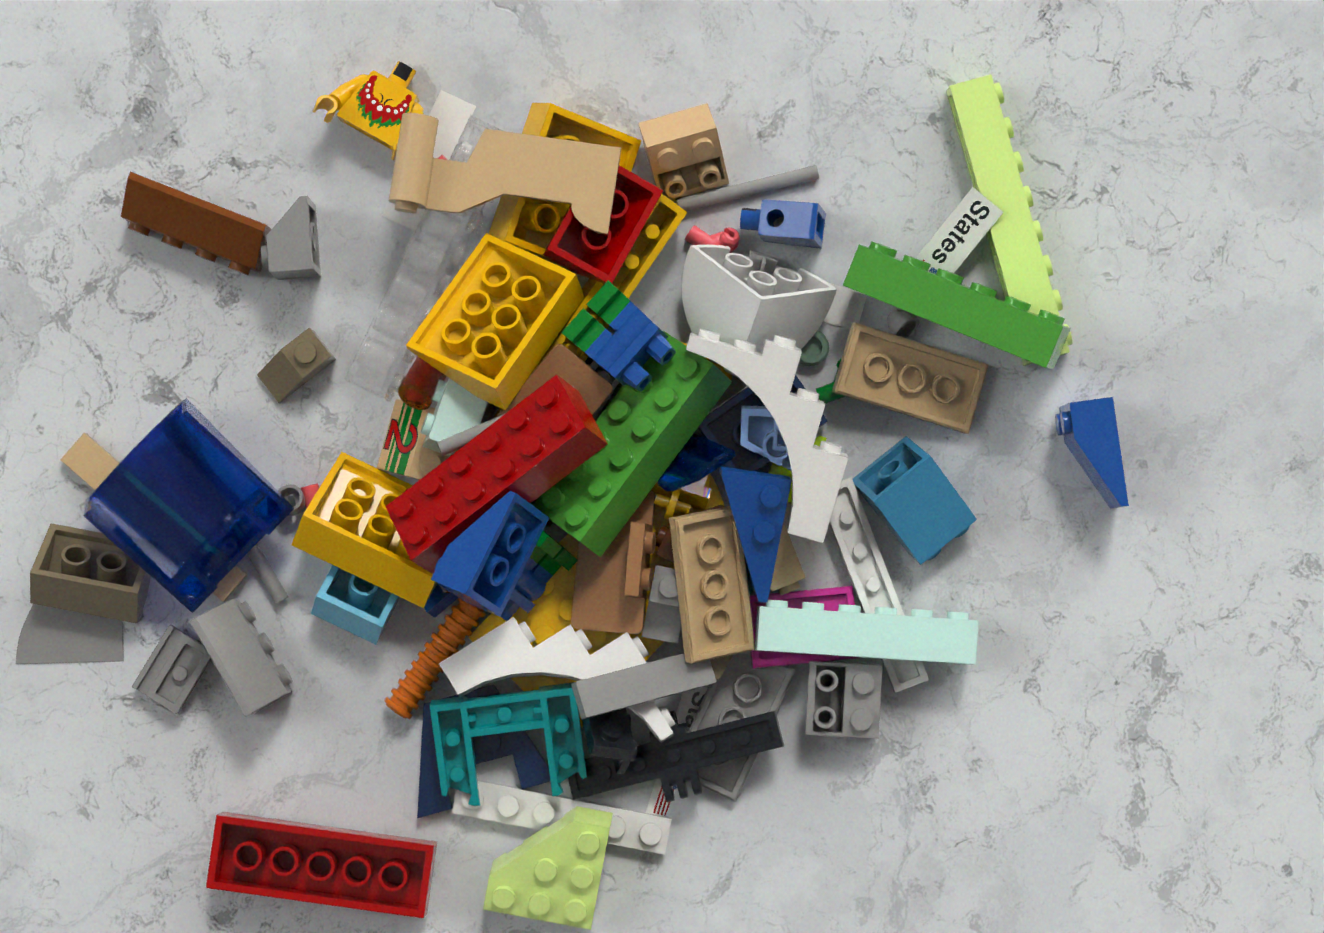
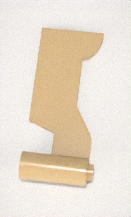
(503, 166)

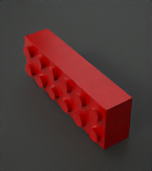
(518, 453)
(321, 864)

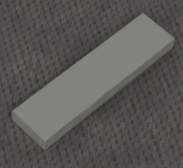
(640, 684)

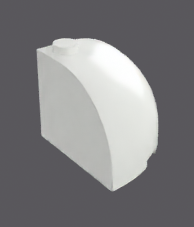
(751, 297)

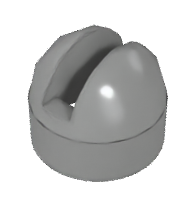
(902, 323)
(298, 496)

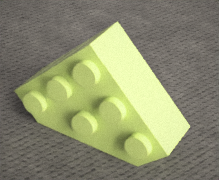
(553, 871)

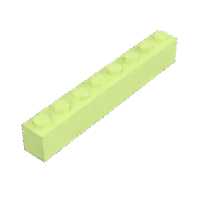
(996, 176)

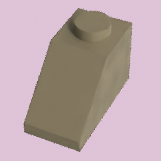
(295, 365)

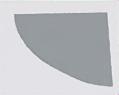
(68, 637)

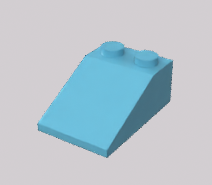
(354, 604)

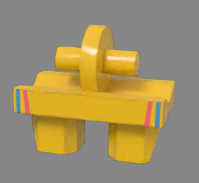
(682, 499)

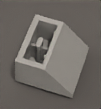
(843, 699)

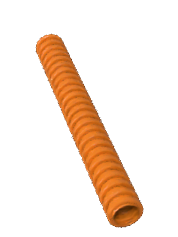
(427, 667)

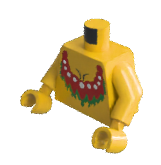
(374, 104)

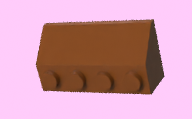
(194, 223)

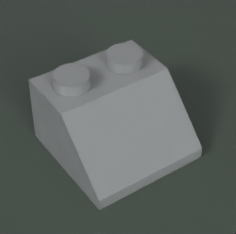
(294, 243)

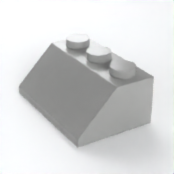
(242, 656)

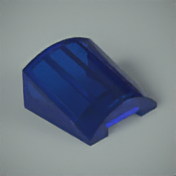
(186, 505)

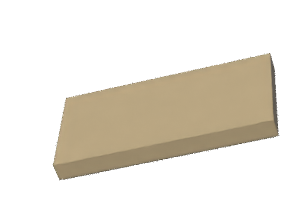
(910, 378)
(711, 585)

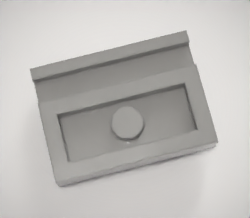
(173, 669)

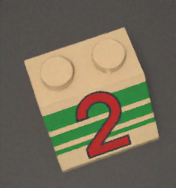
(403, 444)

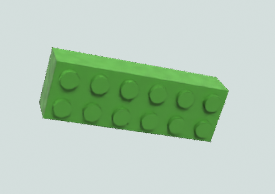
(957, 307)
(643, 439)

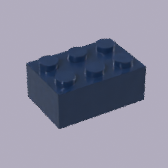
(725, 428)

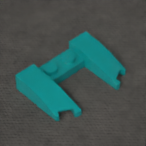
(462, 718)

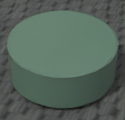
(815, 350)

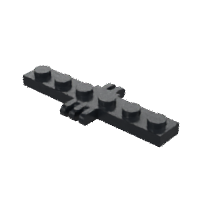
(681, 755)

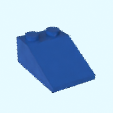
(1094, 441)
(491, 554)

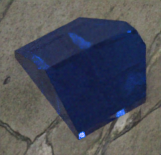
(694, 462)

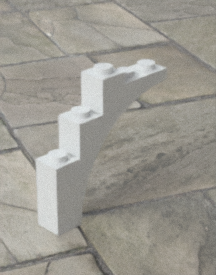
(770, 375)
(508, 654)

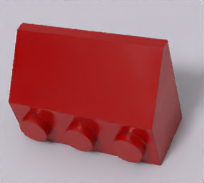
(603, 255)

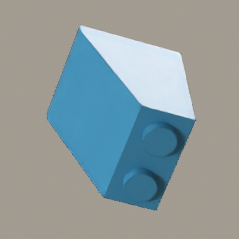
(914, 500)

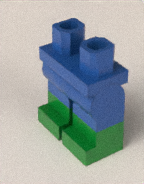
(629, 346)
(541, 566)

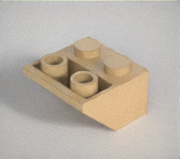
(684, 152)

